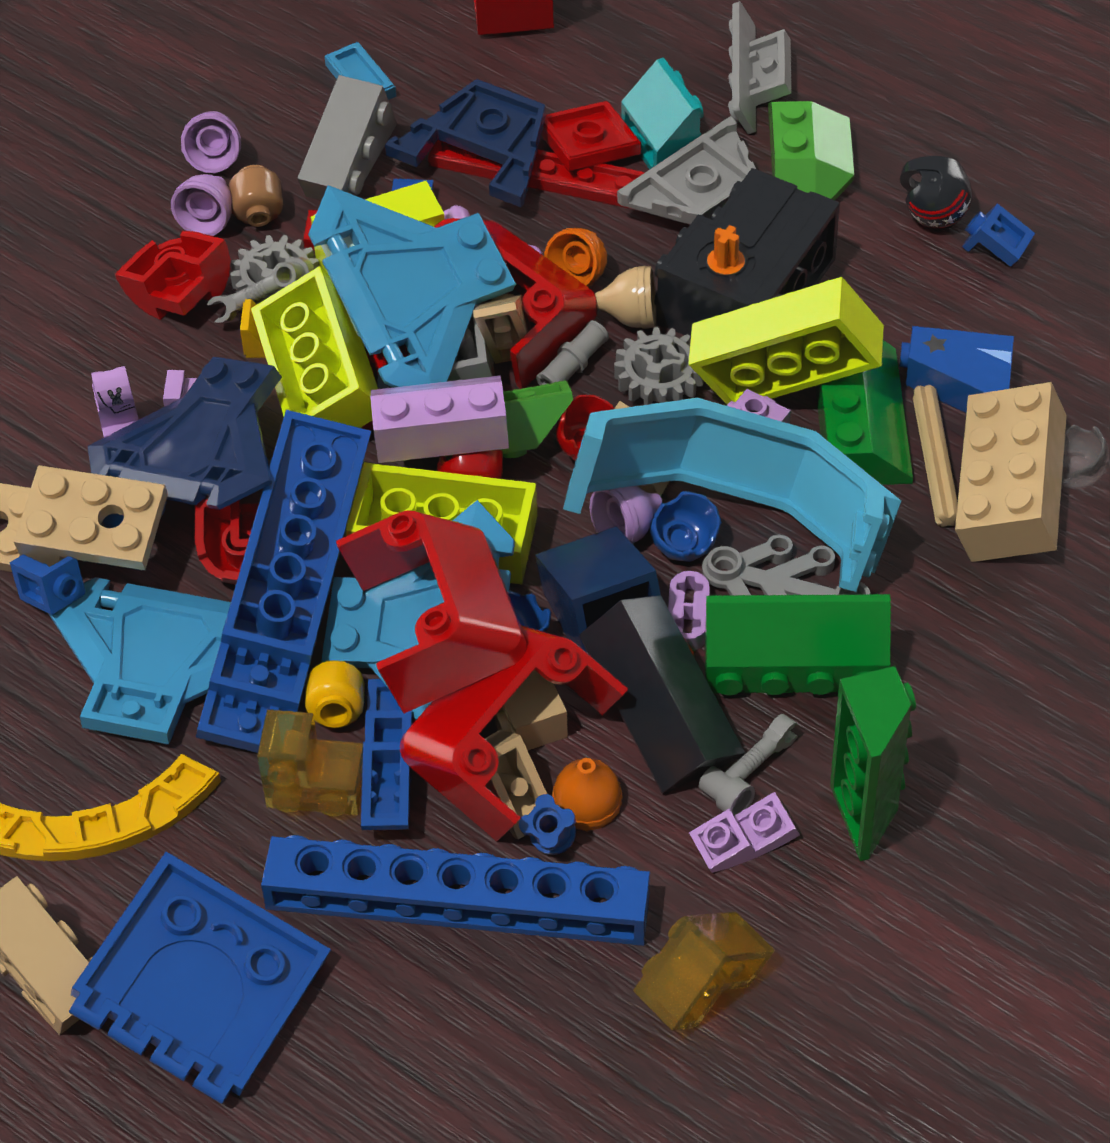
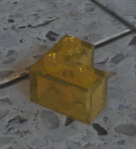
(306, 771)
(698, 964)

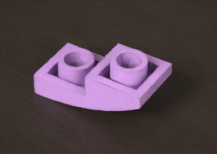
(747, 835)

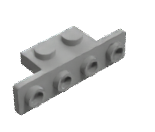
(758, 67)

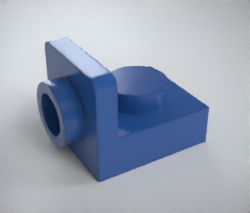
(999, 233)
(47, 586)

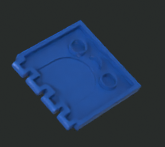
(197, 978)

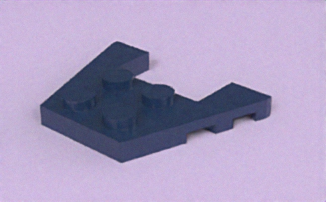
(487, 124)

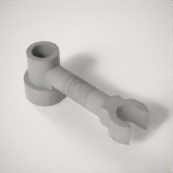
(278, 280)
(729, 787)

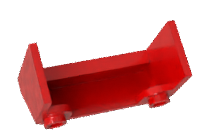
(550, 300)
(458, 639)
(446, 738)

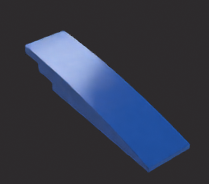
(284, 579)

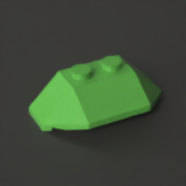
(811, 147)
(532, 415)

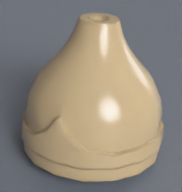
(631, 298)

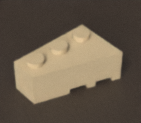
(39, 953)

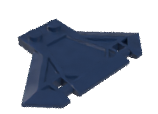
(201, 442)

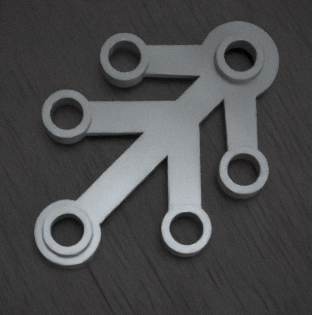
(774, 581)

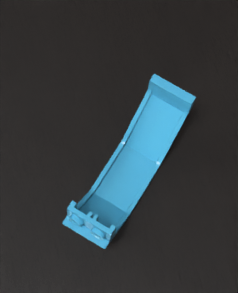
(742, 458)

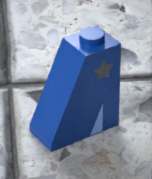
(957, 363)

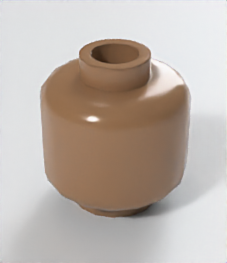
(256, 194)

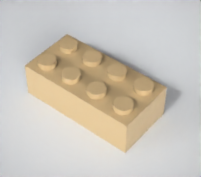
(1011, 472)

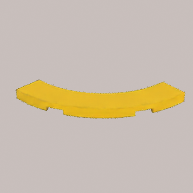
(108, 828)

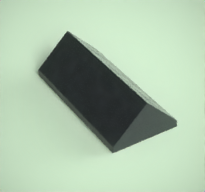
(667, 696)

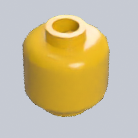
(335, 693)

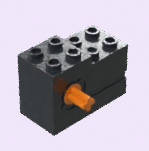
(750, 251)

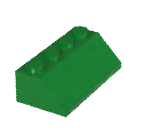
(867, 420)
(794, 641)
(870, 753)

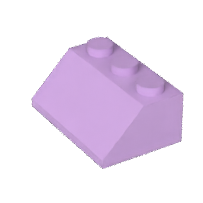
(439, 419)

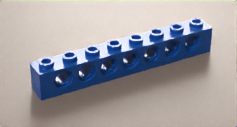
(474, 907)

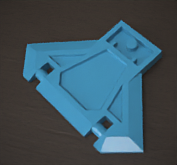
(408, 282)
(382, 620)
(142, 655)

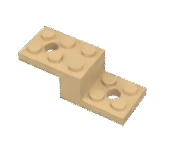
(65, 515)

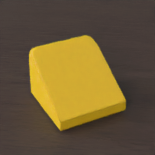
(249, 334)

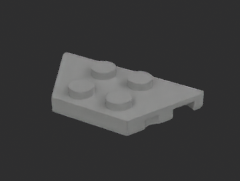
(692, 178)

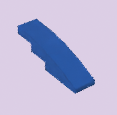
(384, 772)

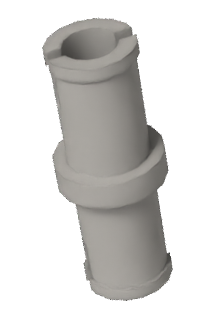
(574, 355)

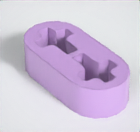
(693, 611)

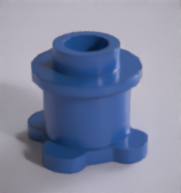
(542, 818)

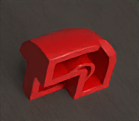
(176, 273)
(223, 537)

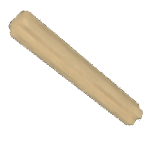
(935, 455)

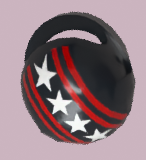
(941, 195)

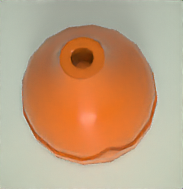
(578, 253)
(590, 792)

